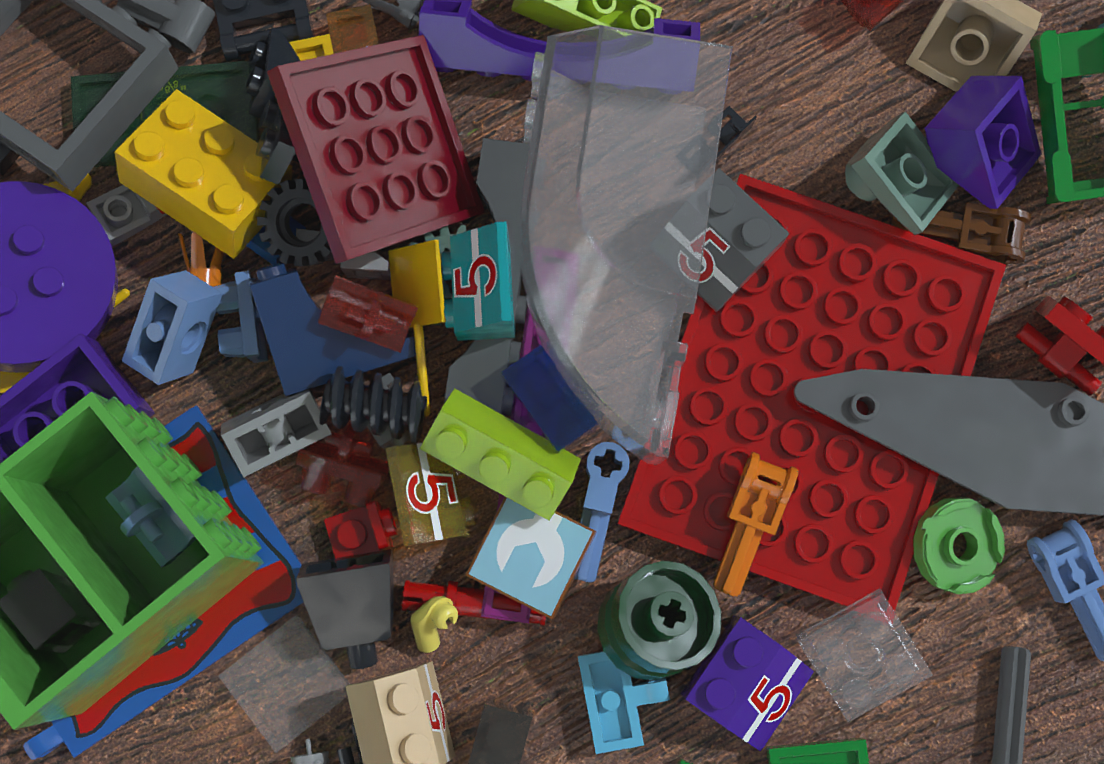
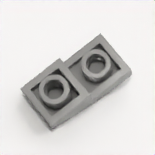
(123, 213)

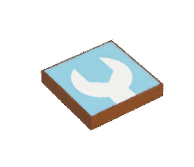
(531, 556)

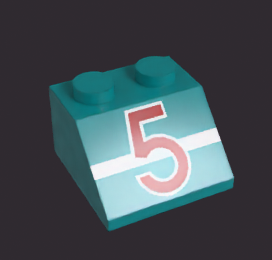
(480, 284)

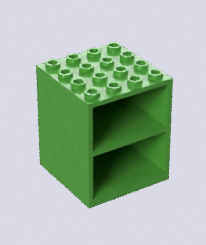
(62, 523)

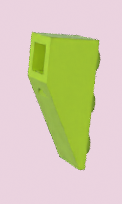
(581, 14)

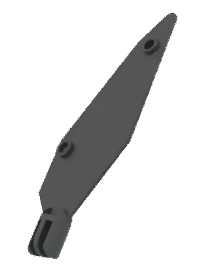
(996, 436)

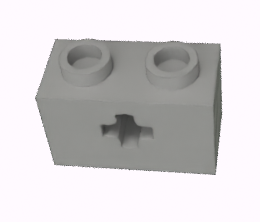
(273, 430)

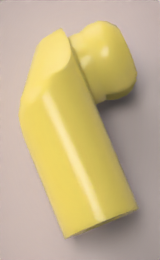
(429, 618)

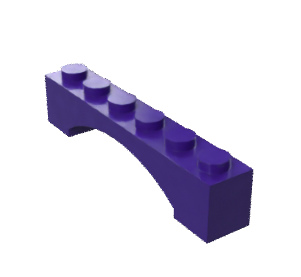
(470, 42)

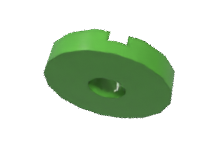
(935, 541)

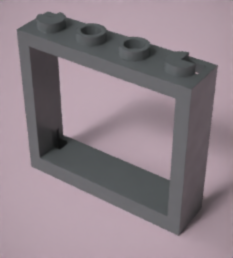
(115, 110)

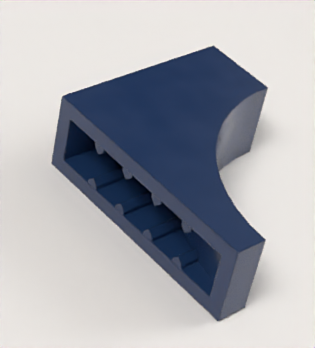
(303, 348)

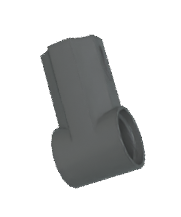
(179, 21)

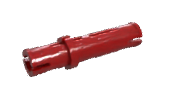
(466, 600)

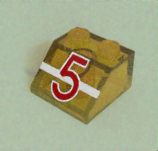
(428, 497)

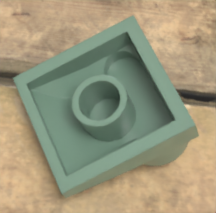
(900, 173)

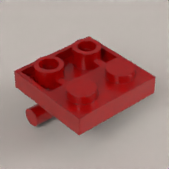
(1069, 346)

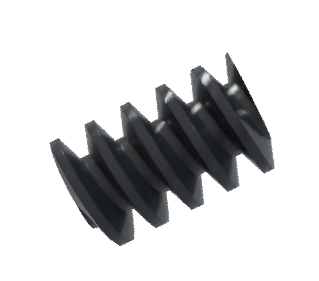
(375, 404)

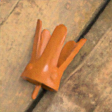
(198, 264)

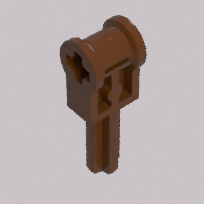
(981, 230)

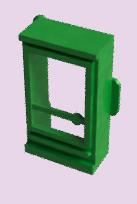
(1055, 59)

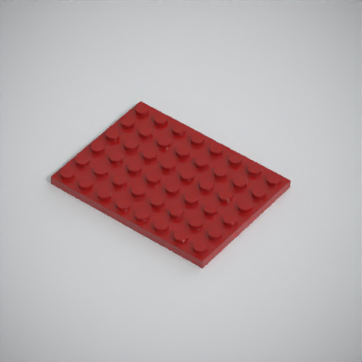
(824, 304)

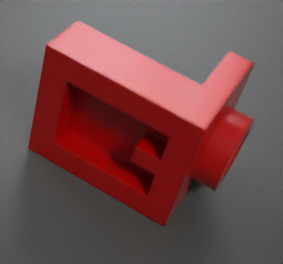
(361, 530)

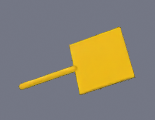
(418, 280)

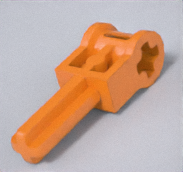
(756, 509)

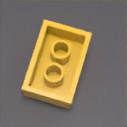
(197, 172)

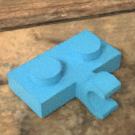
(614, 702)

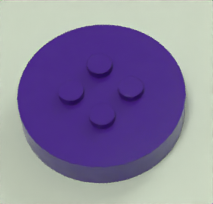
(53, 274)

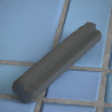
(1011, 705)

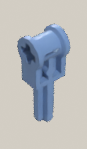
(599, 504)
(1073, 577)

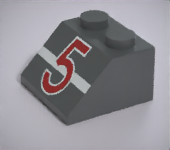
(736, 241)

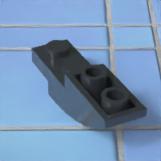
(275, 142)

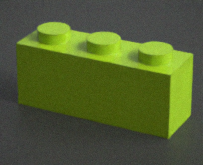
(501, 454)

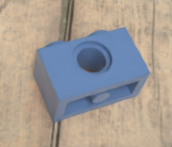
(171, 326)

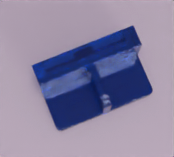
(549, 399)

